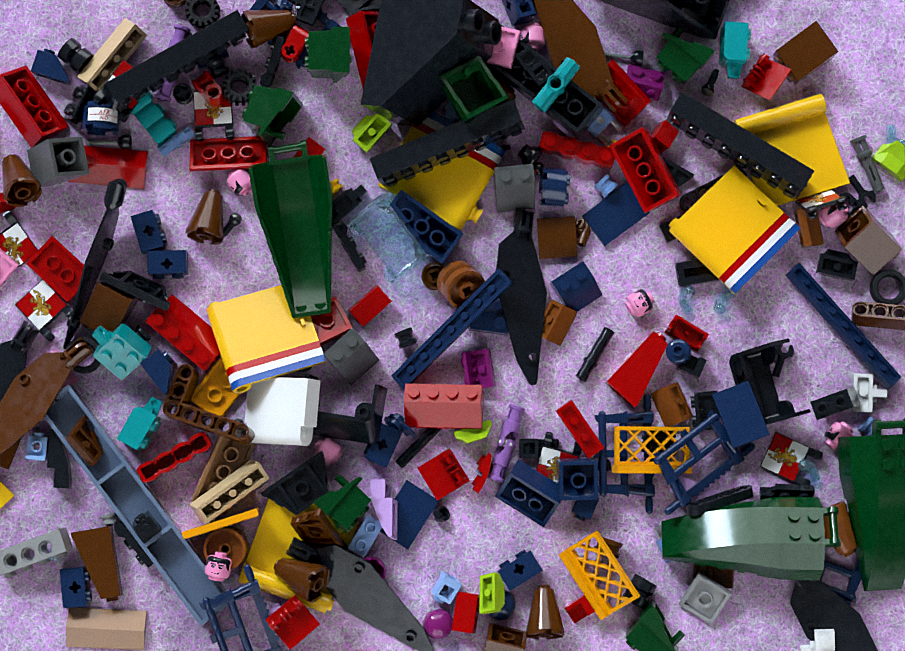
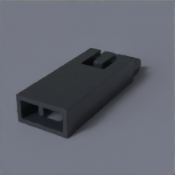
(693, 273)

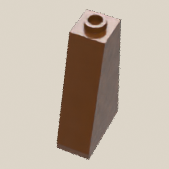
(100, 559)

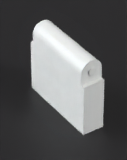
(283, 410)

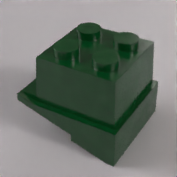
(328, 53)
(682, 57)
(472, 88)
(270, 112)
(343, 505)
(651, 633)

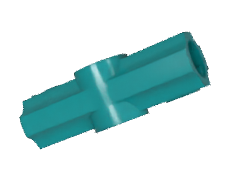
(562, 75)

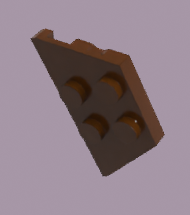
(317, 530)

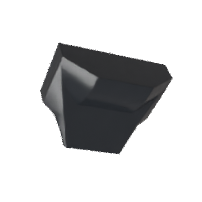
(837, 265)

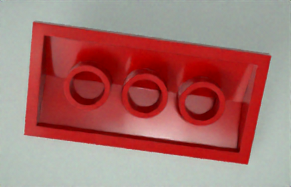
(227, 154)
(114, 163)

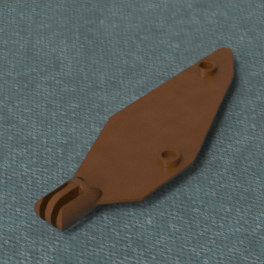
(575, 36)
(35, 391)

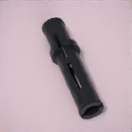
(592, 358)

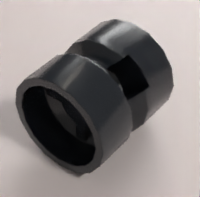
(79, 60)
(644, 588)

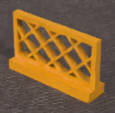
(645, 466)
(588, 581)

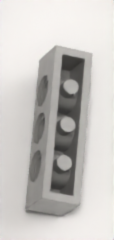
(60, 545)

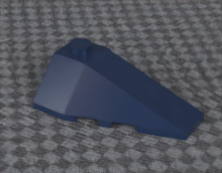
(429, 229)

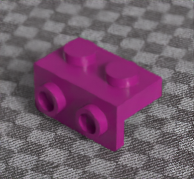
(647, 80)
(478, 368)

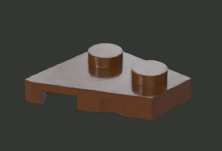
(85, 441)

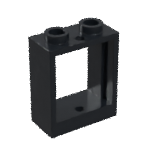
(835, 403)

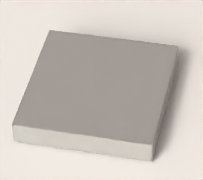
(705, 598)

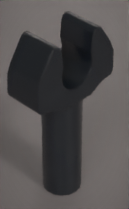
(861, 192)
(781, 358)

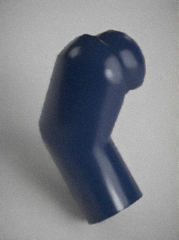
(283, 5)

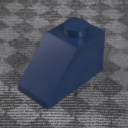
(49, 66)

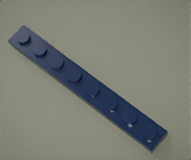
(843, 326)
(452, 328)

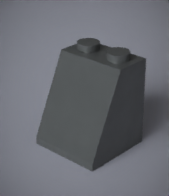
(58, 160)
(514, 187)
(351, 356)

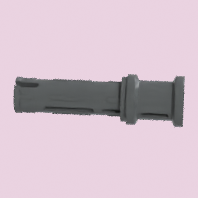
(861, 155)

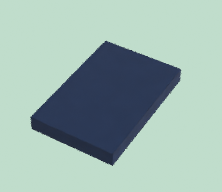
(614, 214)
(740, 414)
(413, 511)

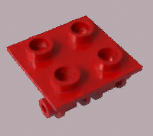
(765, 77)
(443, 474)
(292, 622)

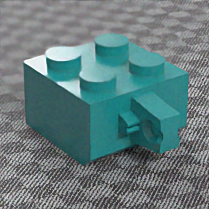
(733, 47)
(120, 350)
(141, 425)

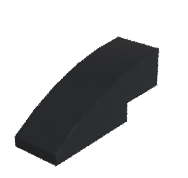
(59, 460)

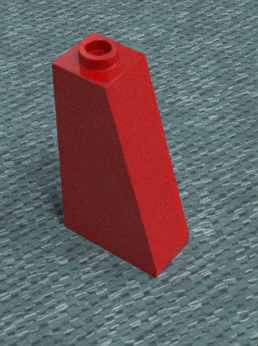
(635, 373)

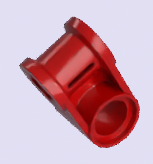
(294, 42)
(206, 87)

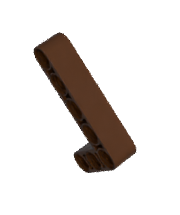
(871, 310)
(200, 416)

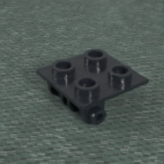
(80, 93)

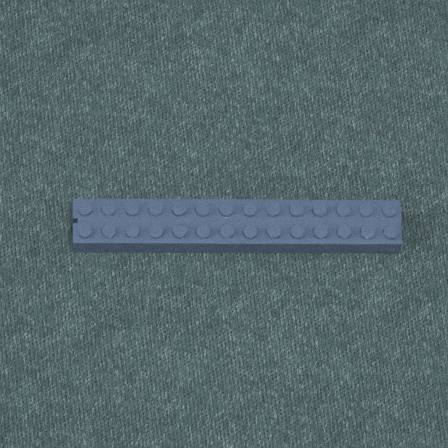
(130, 497)

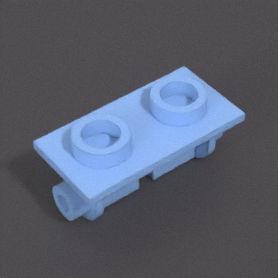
(365, 536)

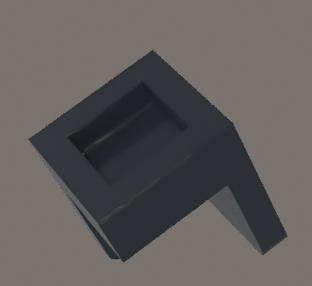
(693, 366)

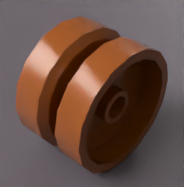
(458, 282)
(234, 539)

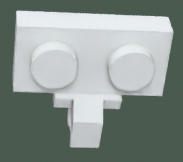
(866, 392)
(823, 641)

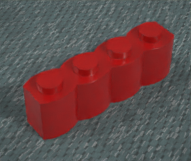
(571, 148)
(170, 460)

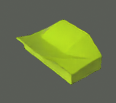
(370, 131)
(892, 159)
(472, 435)
(491, 593)

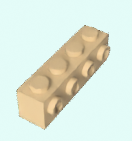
(116, 48)
(229, 491)

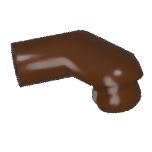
(583, 230)

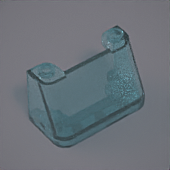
(388, 238)

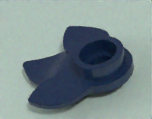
(397, 422)

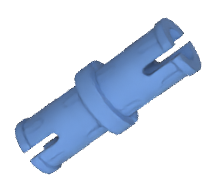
(176, 141)

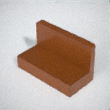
(810, 231)
(557, 322)
(671, 404)

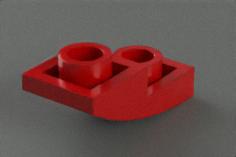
(484, 467)

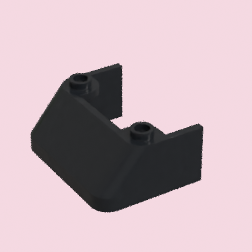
(754, 367)
(361, 428)

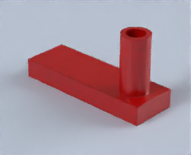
(579, 429)

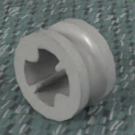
(108, 519)

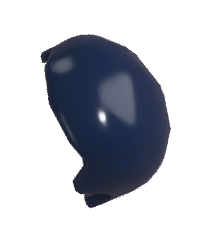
(508, 608)

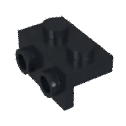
(703, 404)

